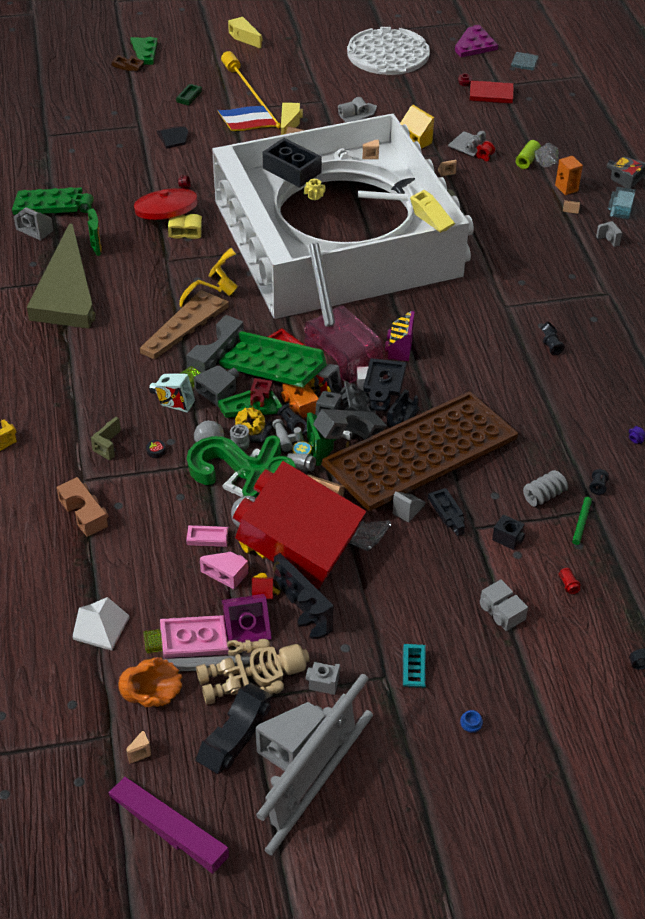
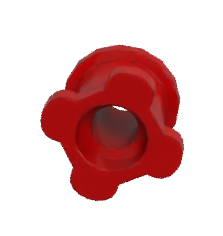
(485, 150)

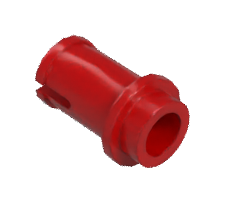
(572, 585)

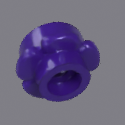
(637, 434)

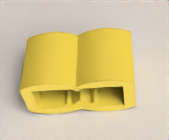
(185, 226)

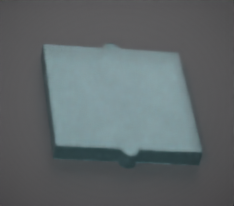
(524, 61)

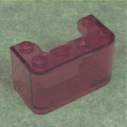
(347, 341)

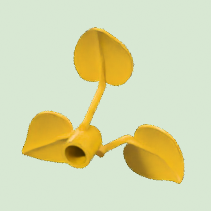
(224, 283)

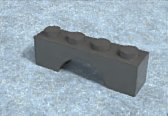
(207, 356)
(334, 422)

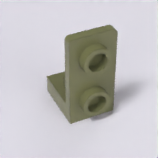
(101, 440)

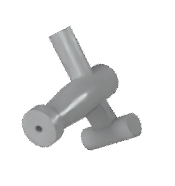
(286, 439)

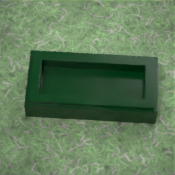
(189, 94)

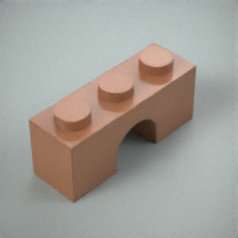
(91, 516)

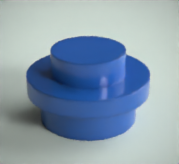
(471, 721)

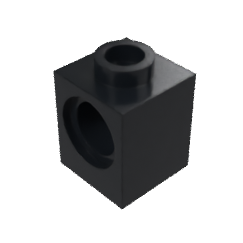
(508, 532)

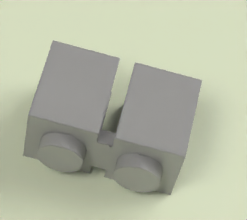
(504, 610)

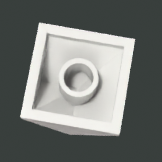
(100, 624)

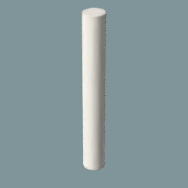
(380, 195)

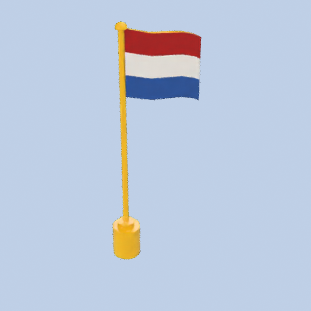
(246, 117)

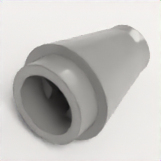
(304, 462)

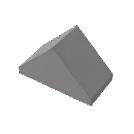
(406, 505)

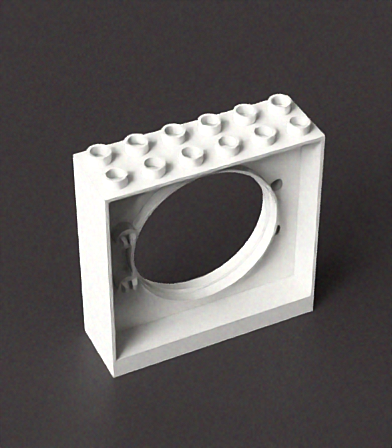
(353, 270)

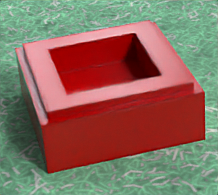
(262, 585)

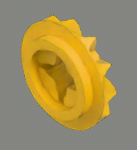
(253, 413)

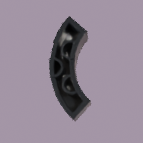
(225, 743)

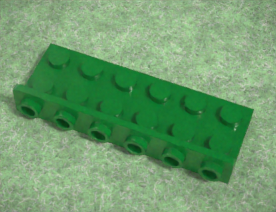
(274, 359)

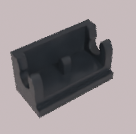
(402, 409)

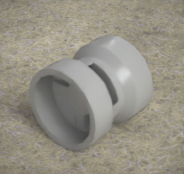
(240, 436)

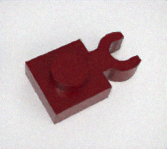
(260, 390)

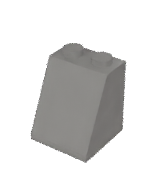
(287, 733)

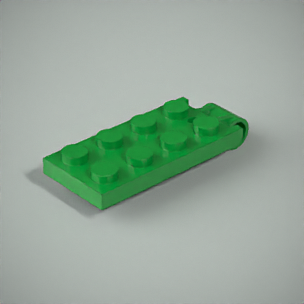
(53, 200)

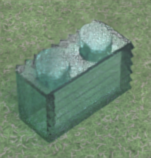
(621, 202)

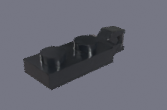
(448, 510)

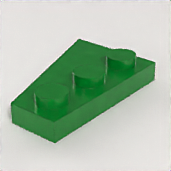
(145, 49)
(232, 405)

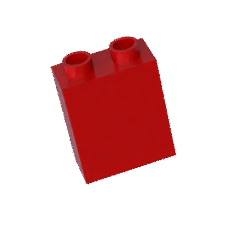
(299, 521)

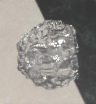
(547, 155)

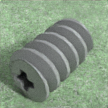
(545, 488)

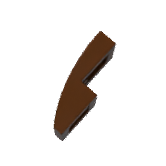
(130, 64)

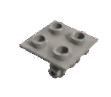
(468, 143)

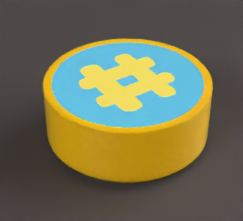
(302, 448)

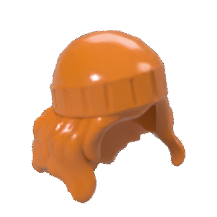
(150, 683)

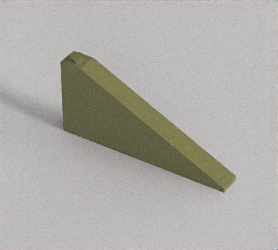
(63, 289)

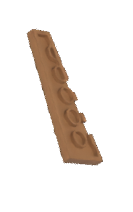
(184, 322)

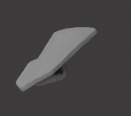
(356, 110)

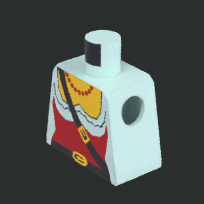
(174, 391)

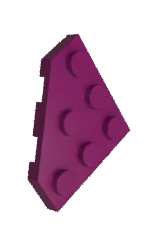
(475, 41)

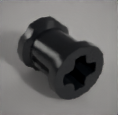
(596, 475)

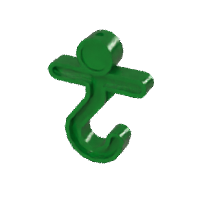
(246, 466)

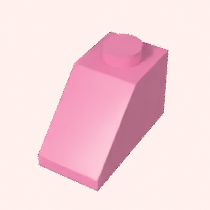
(225, 568)

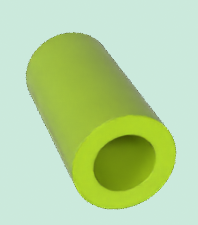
(527, 155)

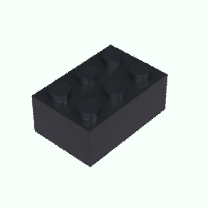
(292, 162)

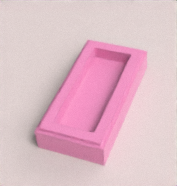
(207, 536)

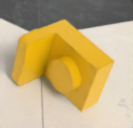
(7, 434)

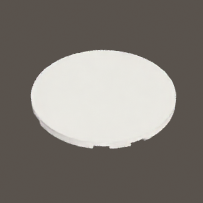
(388, 51)

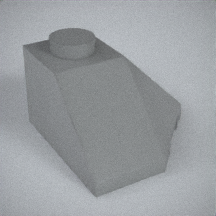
(33, 223)

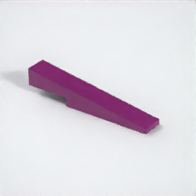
(170, 825)

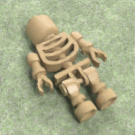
(290, 660)

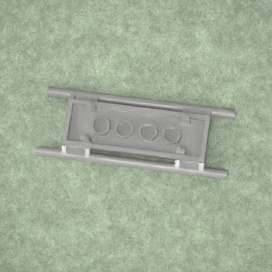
(335, 731)

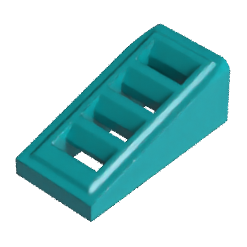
(414, 649)

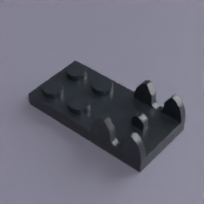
(300, 591)

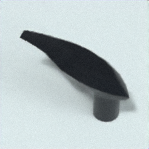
(401, 184)
(264, 433)

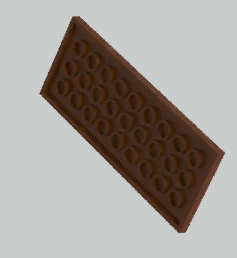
(419, 450)

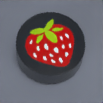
(156, 448)

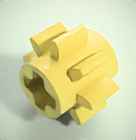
(314, 189)

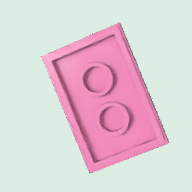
(193, 636)

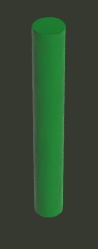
(582, 521)

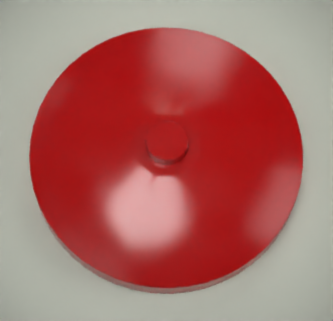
(165, 203)

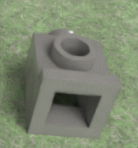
(323, 677)

